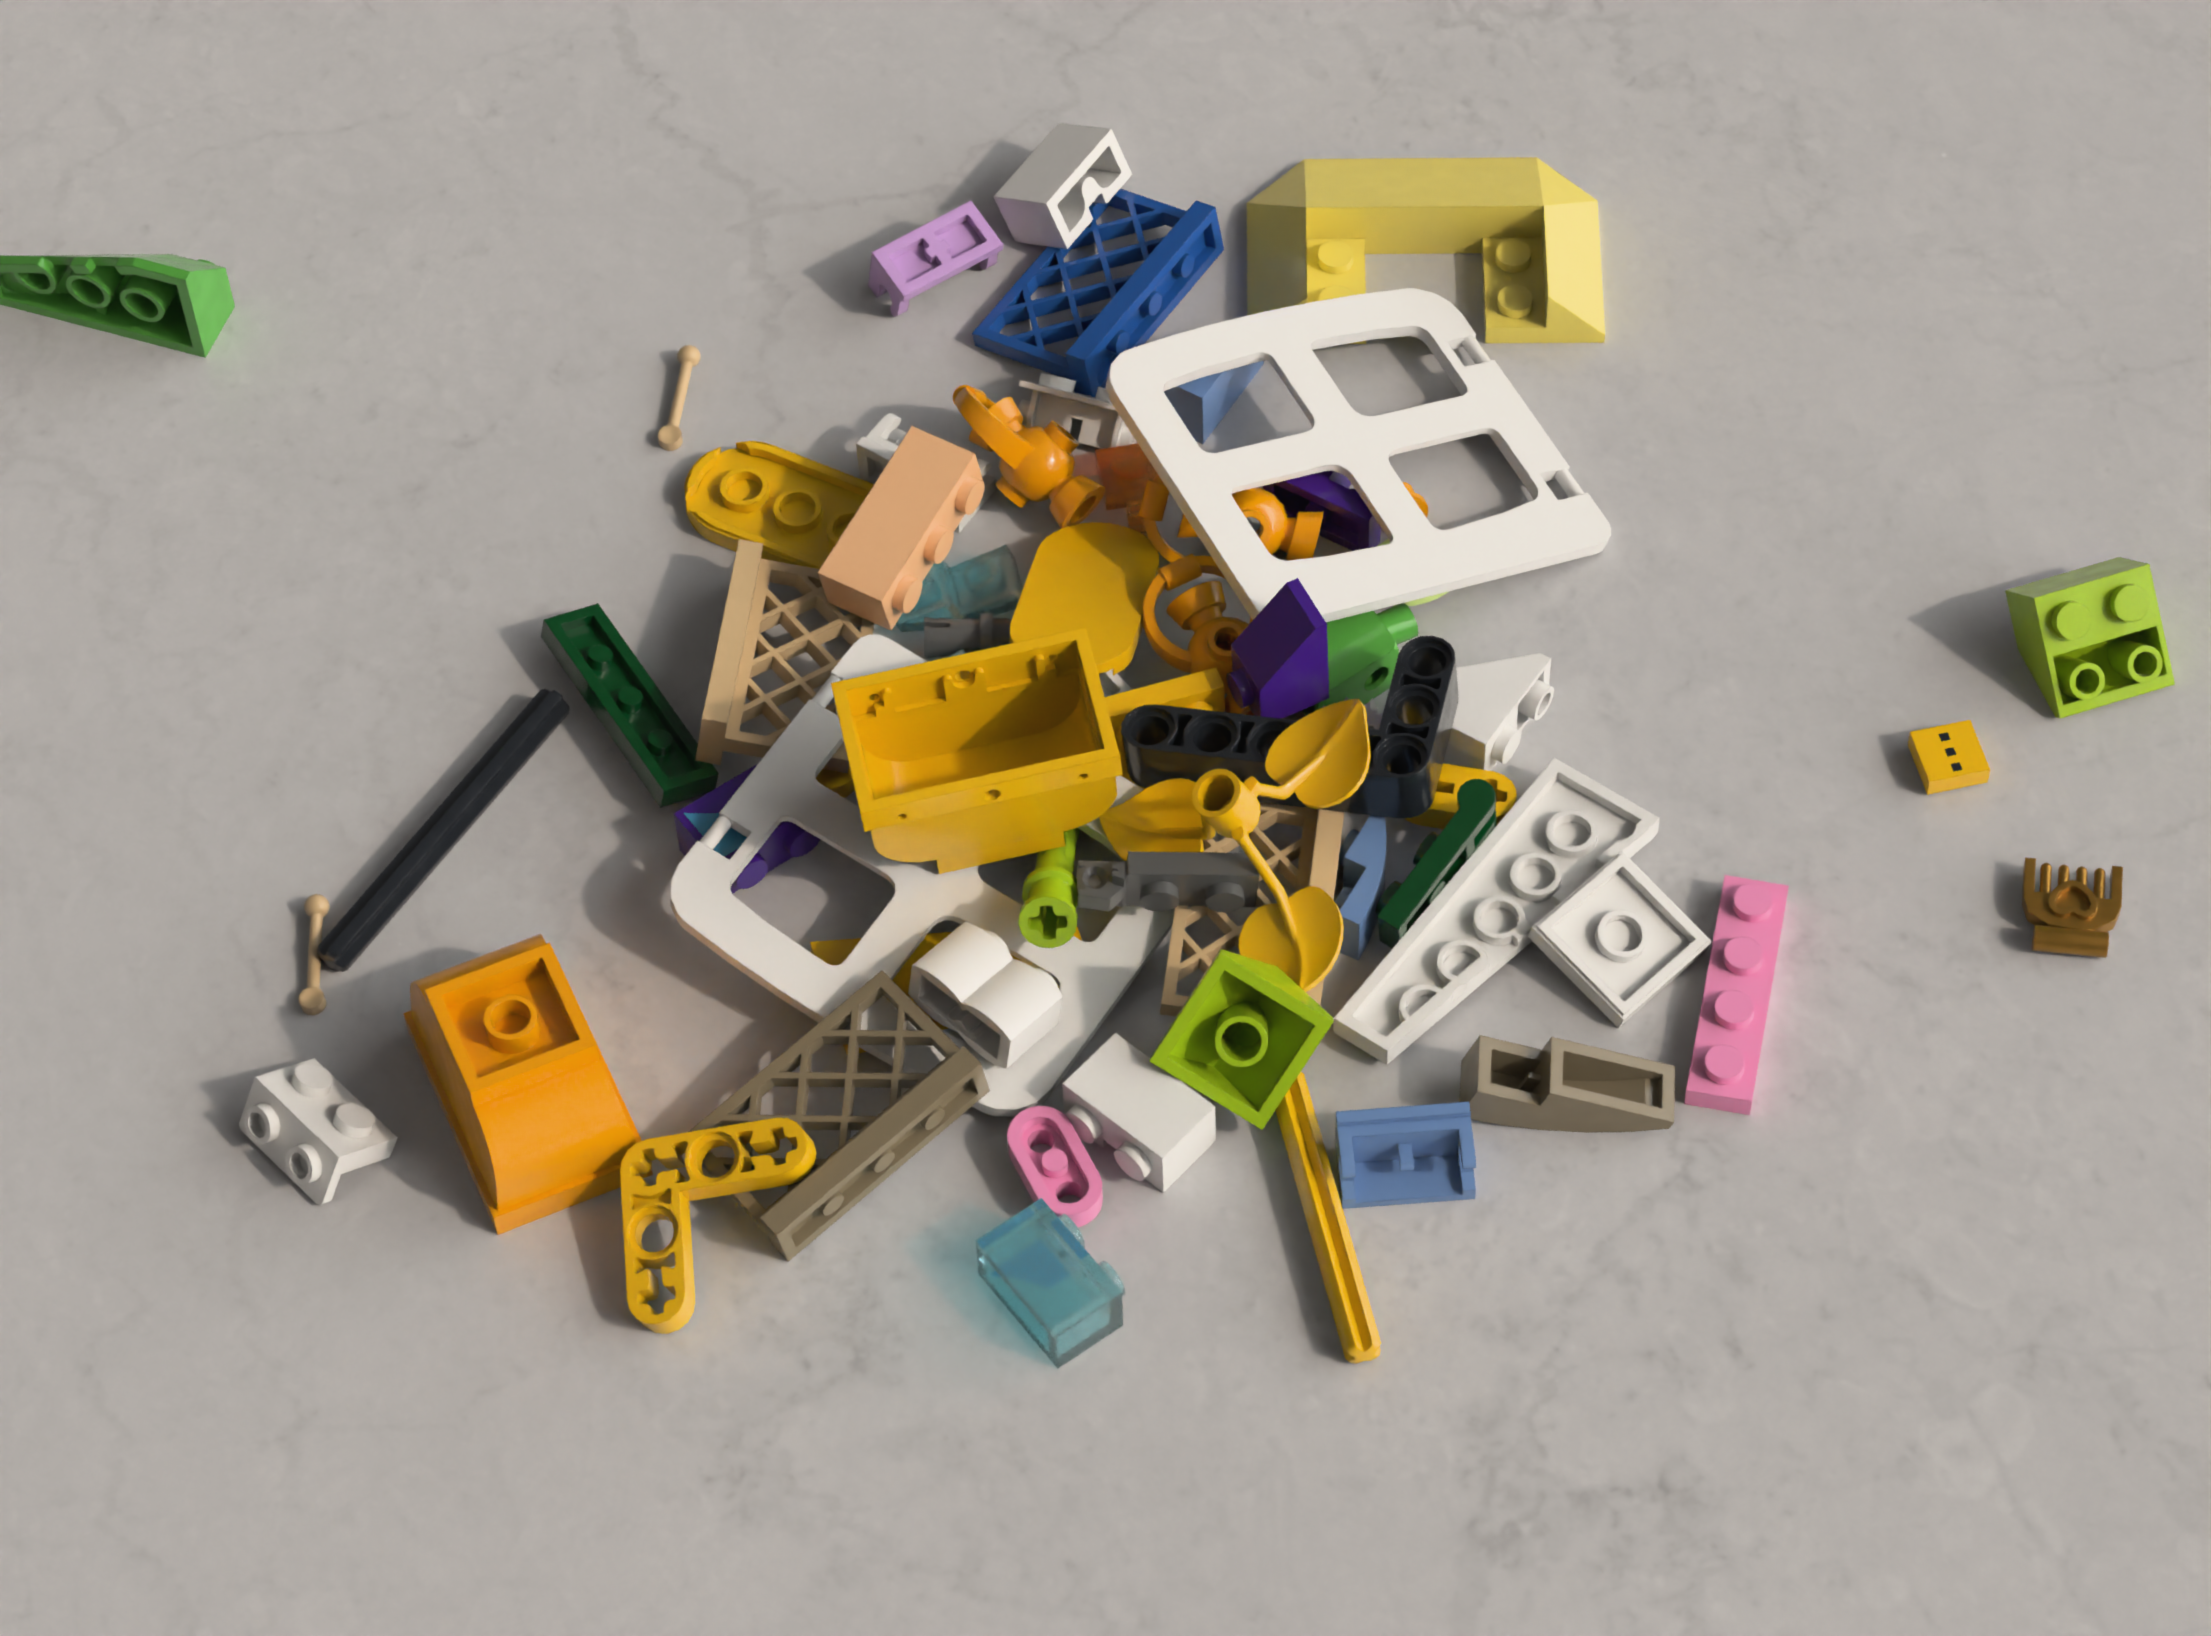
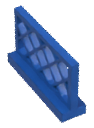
(1137, 300)

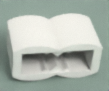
(986, 994)

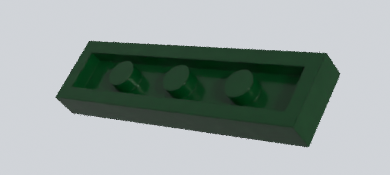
(628, 705)

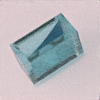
(1051, 1281)

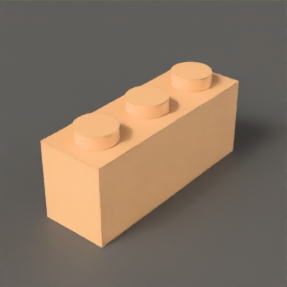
(902, 528)

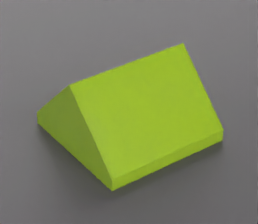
(1243, 1036)

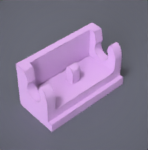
(933, 255)

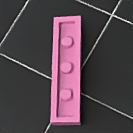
(1736, 995)

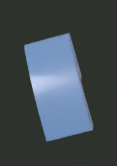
(1363, 883)

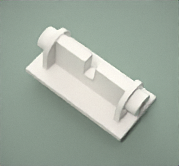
(1056, 401)

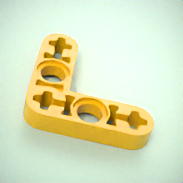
(671, 1199)

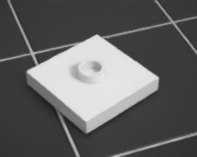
(1619, 939)

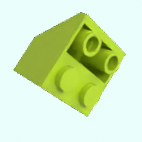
(2092, 635)

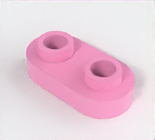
(1058, 1171)

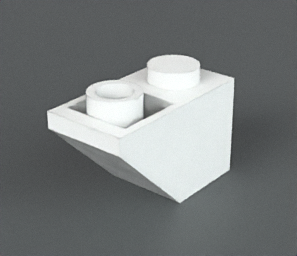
(1494, 708)

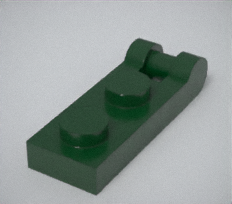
(1438, 861)

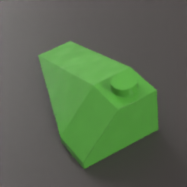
(134, 296)

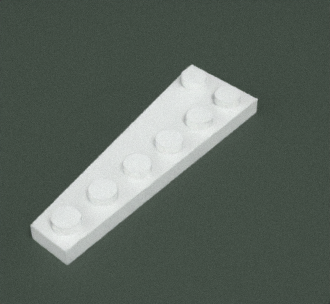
(1482, 917)

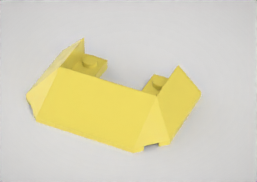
(1520, 213)

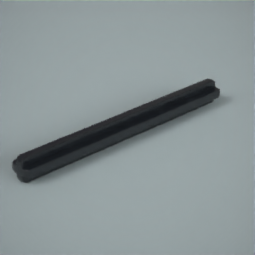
(442, 830)

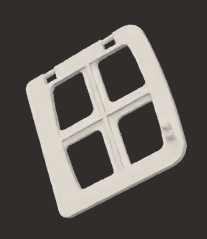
(1419, 556)
(786, 789)

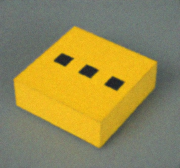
(1948, 757)

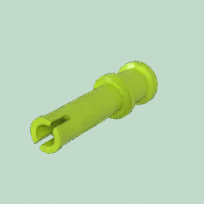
(1050, 896)

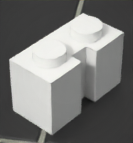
(1058, 182)
(1140, 1112)

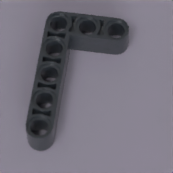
(1404, 752)

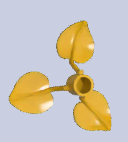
(1315, 757)

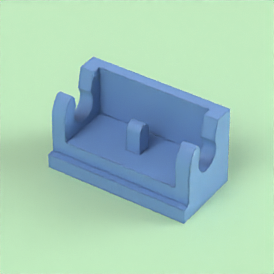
(1405, 1155)

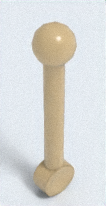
(670, 435)
(312, 998)

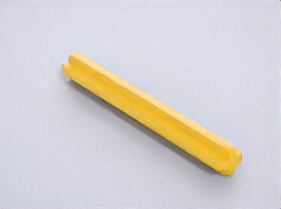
(1327, 1225)

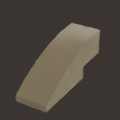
(1566, 1087)

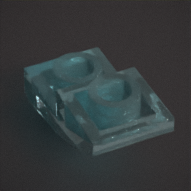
(967, 589)

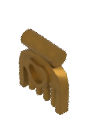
(2071, 915)

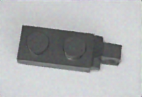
(1167, 880)

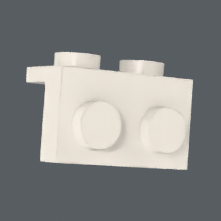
(313, 1127)

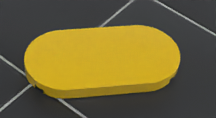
(772, 500)
(1093, 580)

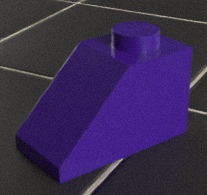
(1281, 657)

